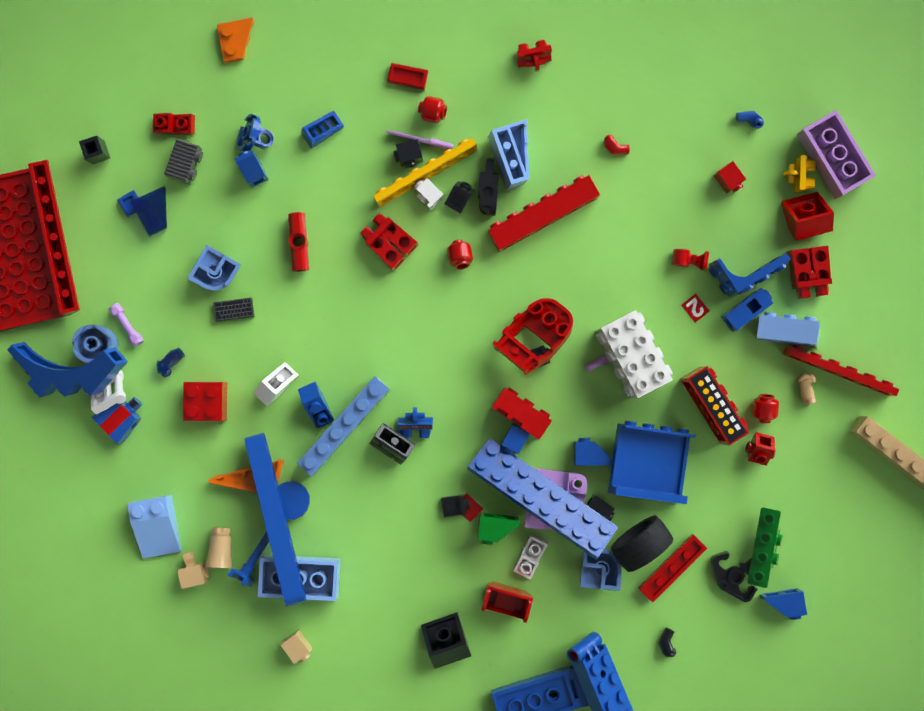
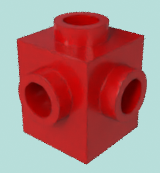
(761, 448)

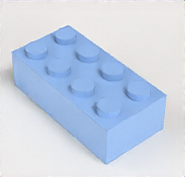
(318, 575)

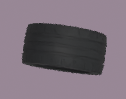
(642, 543)

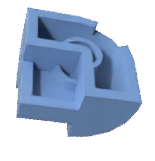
(213, 270)
(601, 573)

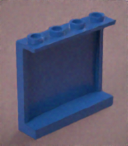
(649, 462)

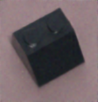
(445, 640)

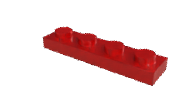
(672, 568)

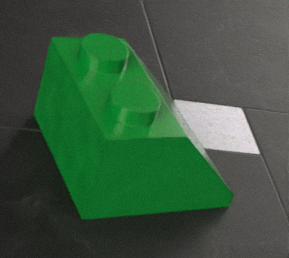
(495, 527)

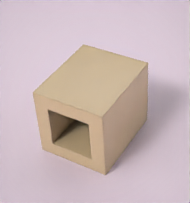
(297, 647)

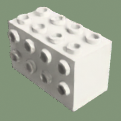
(634, 355)

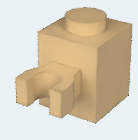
(192, 573)

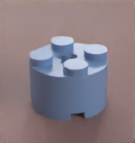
(84, 341)

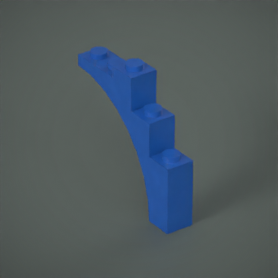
(68, 380)

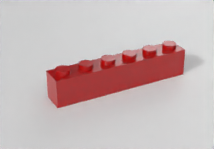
(544, 213)

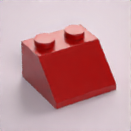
(808, 216)

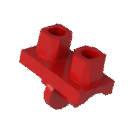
(534, 56)

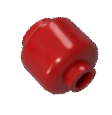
(432, 109)
(459, 254)
(765, 408)

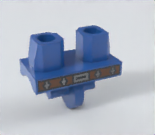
(415, 421)

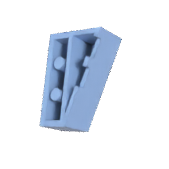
(510, 152)
(788, 329)

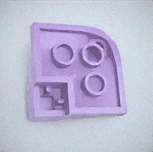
(565, 481)

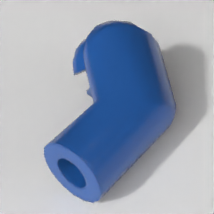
(751, 117)

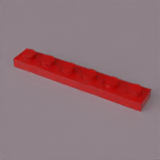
(848, 373)

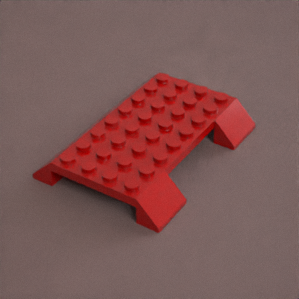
(33, 251)

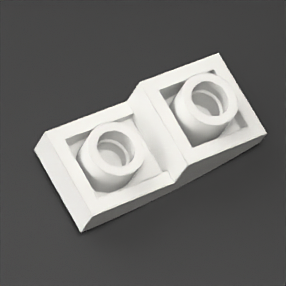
(530, 556)

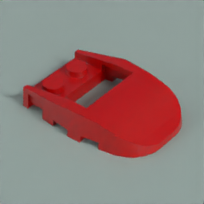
(548, 322)

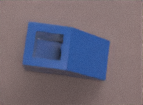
(251, 168)
(315, 404)

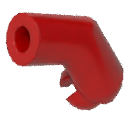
(613, 147)

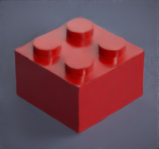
(205, 401)

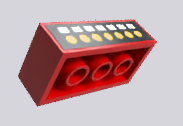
(714, 405)

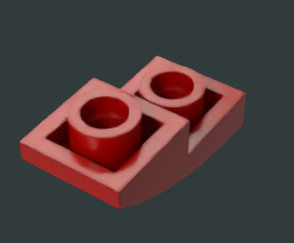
(174, 124)

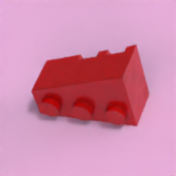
(522, 412)

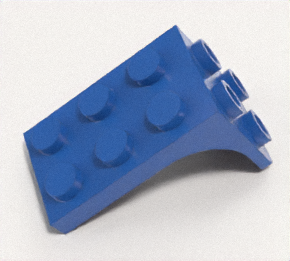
(732, 284)

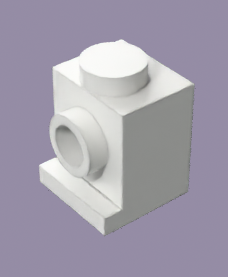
(428, 193)

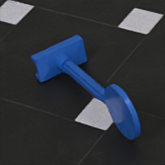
(295, 504)

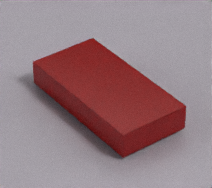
(408, 76)

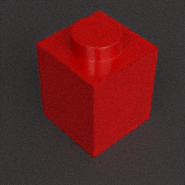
(730, 178)

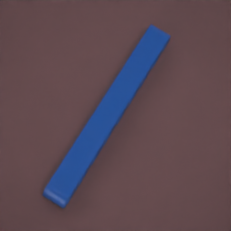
(275, 520)

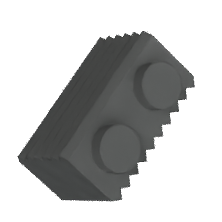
(183, 161)

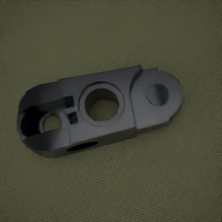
(488, 189)

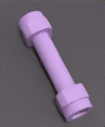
(134, 338)

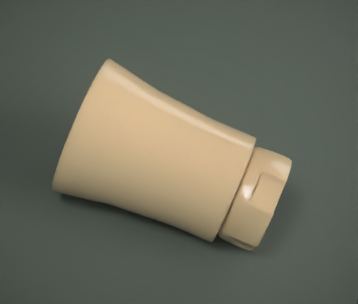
(219, 549)

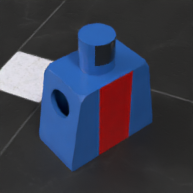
(119, 419)

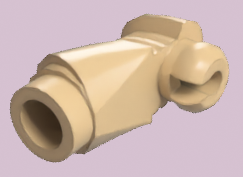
(806, 391)

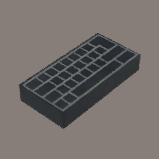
(233, 309)

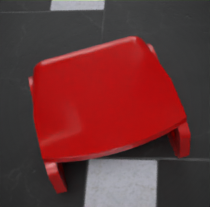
(507, 600)

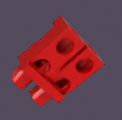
(383, 238)
(809, 269)

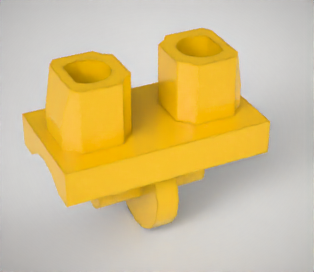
(797, 174)

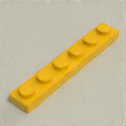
(430, 169)

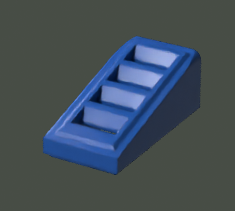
(312, 142)

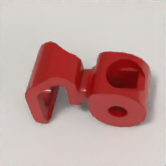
(683, 258)

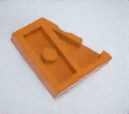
(234, 39)

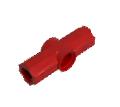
(299, 254)

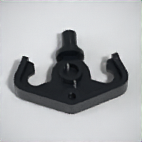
(731, 578)

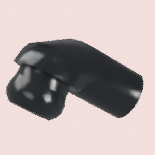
(665, 643)

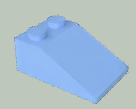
(155, 526)

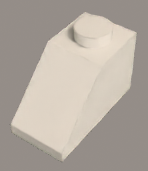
(275, 384)

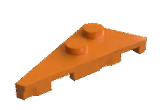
(243, 478)

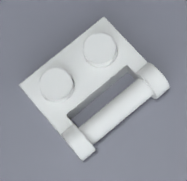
(106, 399)

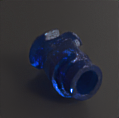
(169, 361)

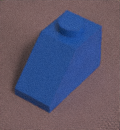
(589, 453)
(788, 602)

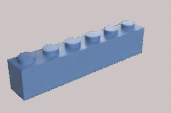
(343, 426)

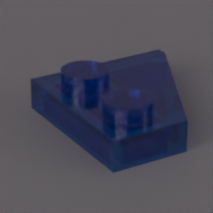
(152, 211)

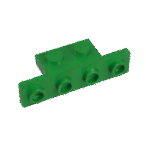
(765, 547)

